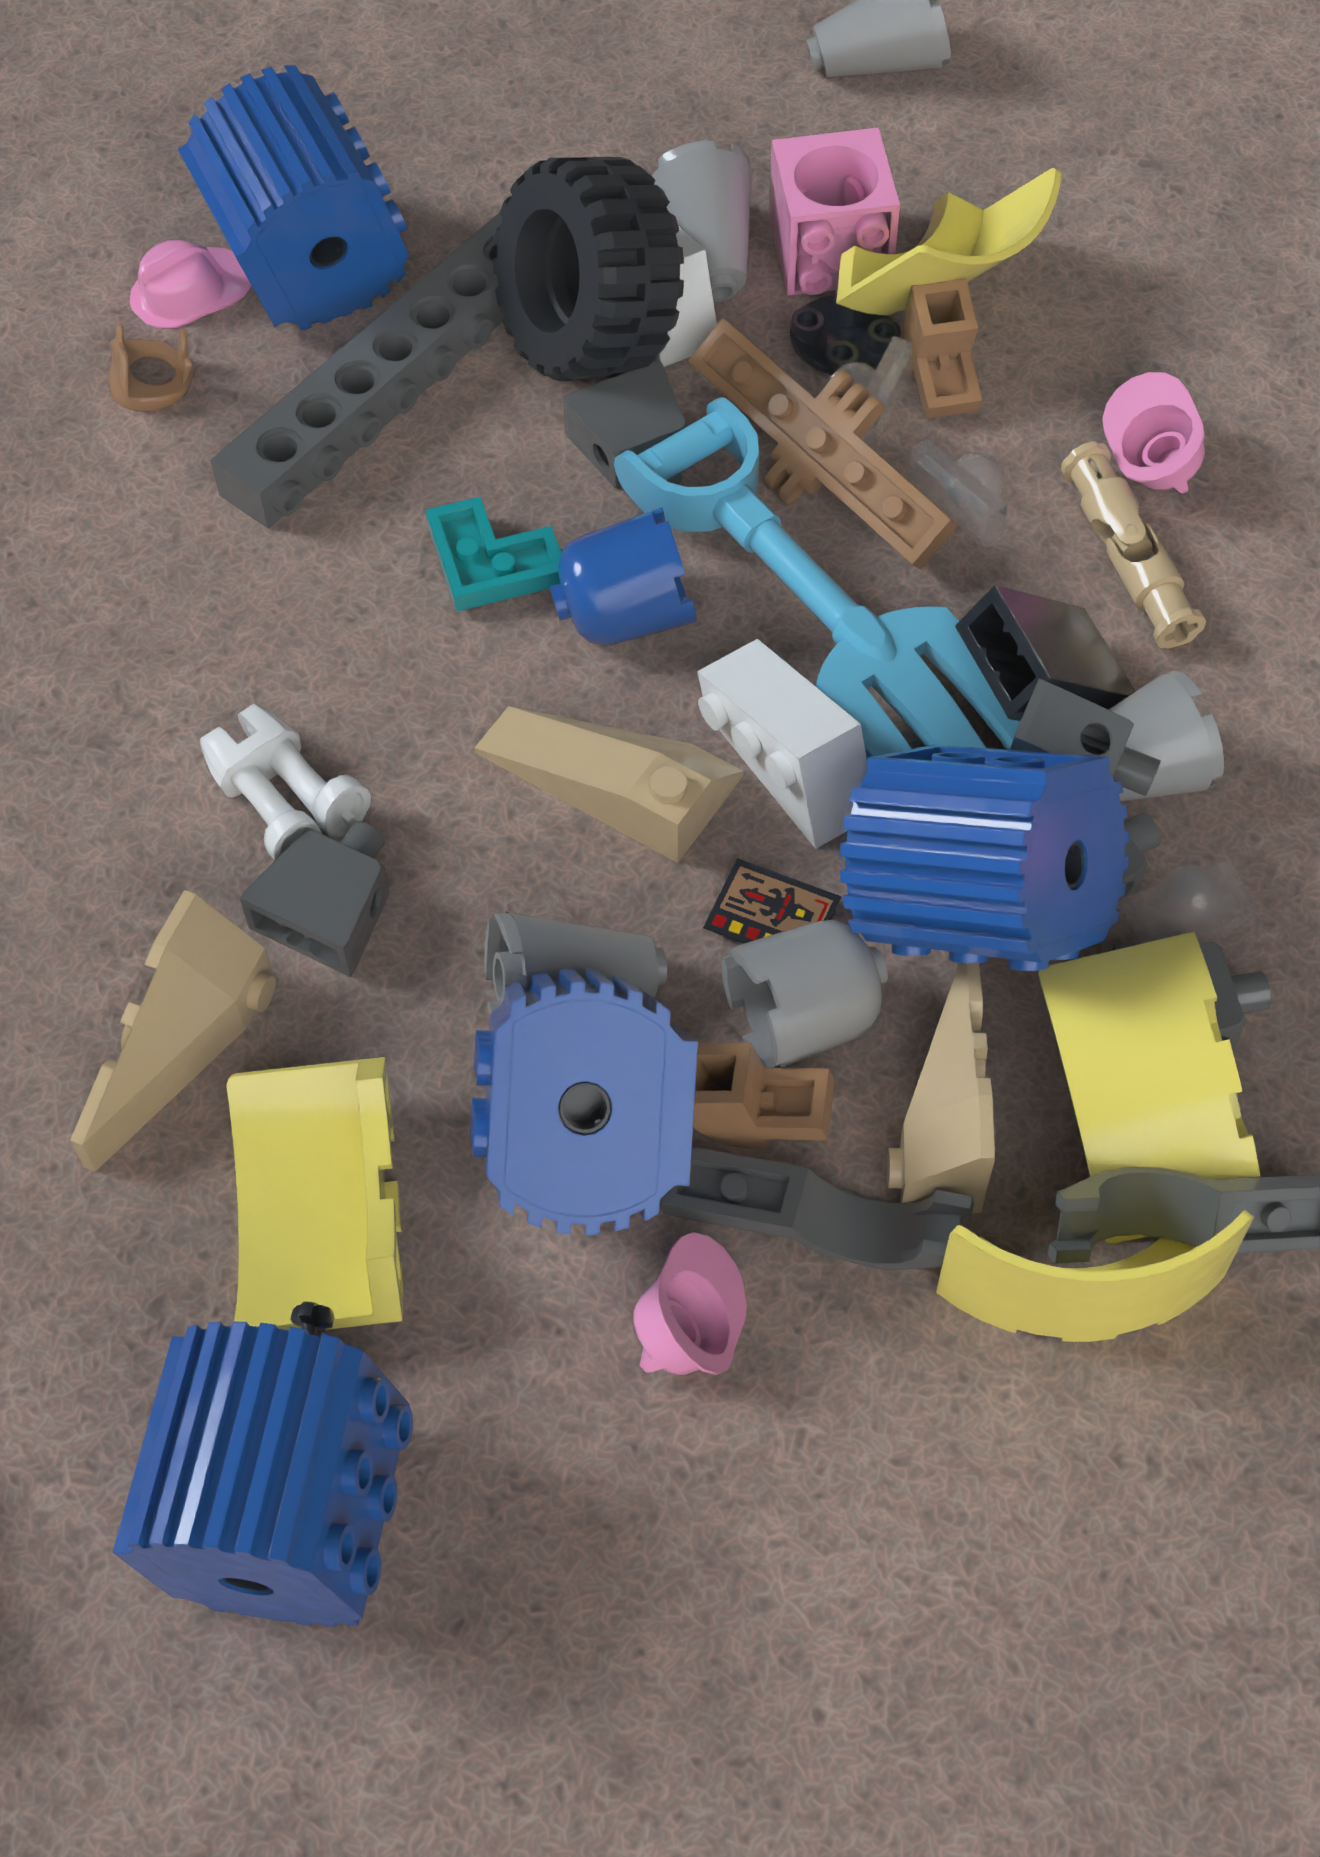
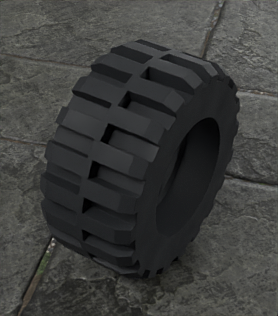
(588, 267)

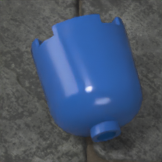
(623, 581)

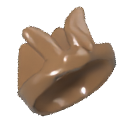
(140, 396)

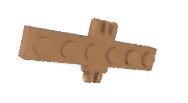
(823, 442)

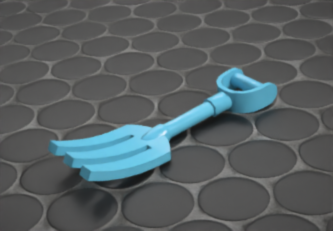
(869, 648)

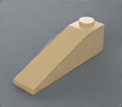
(627, 779)
(196, 1005)
(950, 1119)

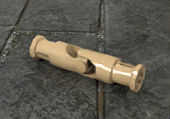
(1115, 518)

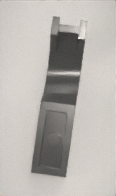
(802, 1207)
(1185, 1210)

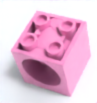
(827, 199)

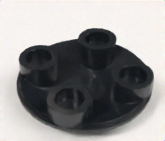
(835, 335)

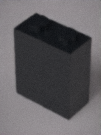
(1033, 638)

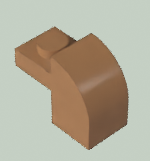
(942, 333)
(752, 1104)

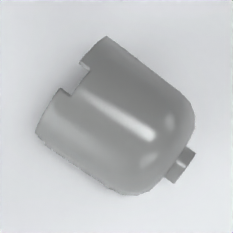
(805, 990)

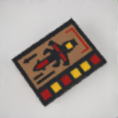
(766, 903)

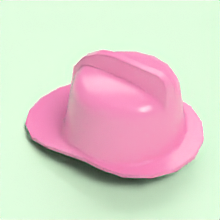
(185, 283)
(1155, 431)
(692, 1310)

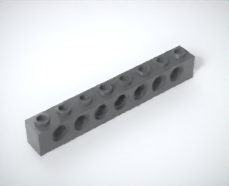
(364, 385)

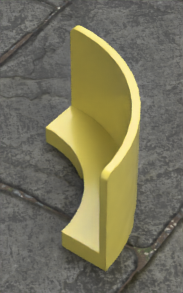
(956, 246)
(1149, 1062)
(315, 1193)
(1084, 1301)

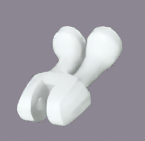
(273, 750)

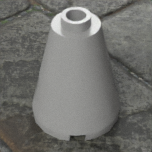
(881, 38)
(711, 204)
(1175, 733)
(534, 945)

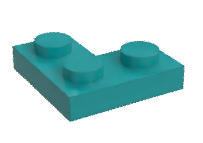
(487, 568)

